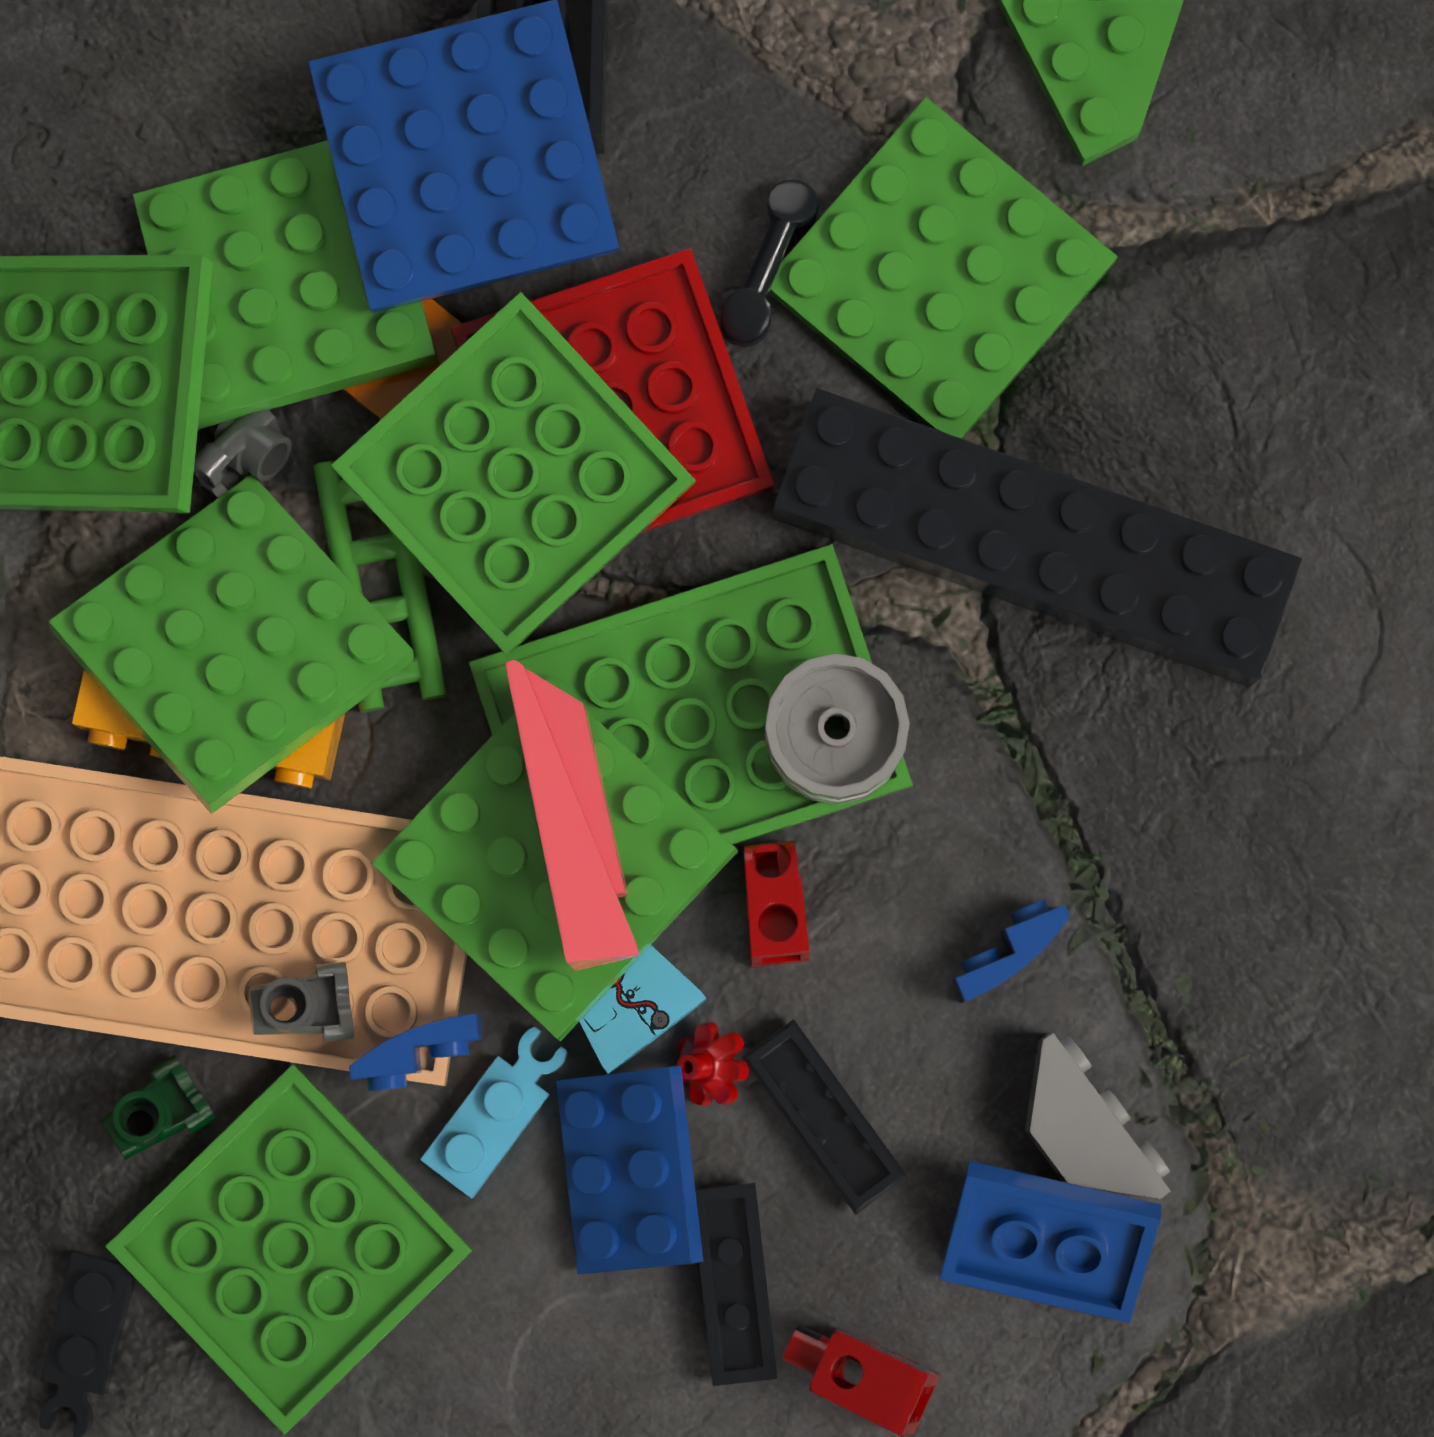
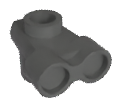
(241, 447)
(319, 1004)

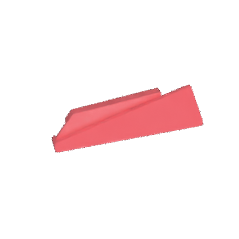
(572, 821)

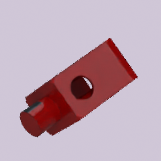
(891, 1388)

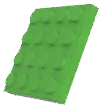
(940, 272)
(284, 285)
(101, 380)
(513, 473)
(231, 642)
(484, 879)
(289, 1248)

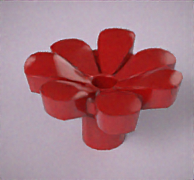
(710, 1064)

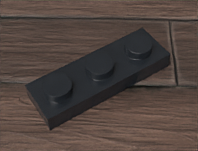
(735, 1285)

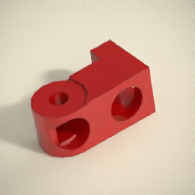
(775, 905)

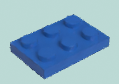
(629, 1170)
(1050, 1241)

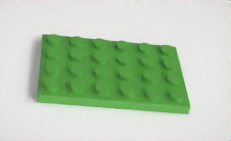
(695, 681)

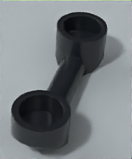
(746, 311)

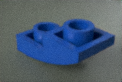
(1032, 932)
(392, 1060)

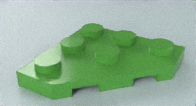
(1095, 63)

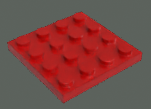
(666, 359)

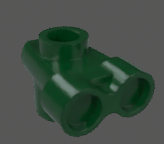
(168, 1100)

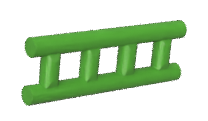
(410, 606)

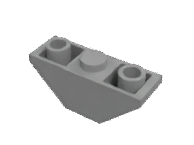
(1084, 1130)

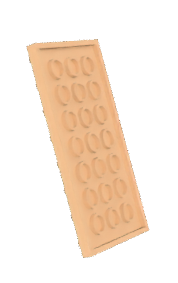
(158, 917)

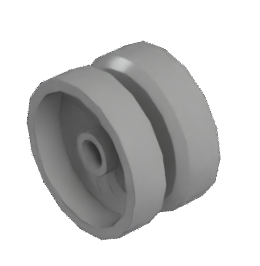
(867, 704)

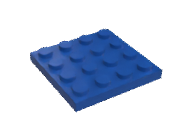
(464, 156)

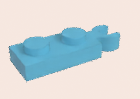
(492, 1118)

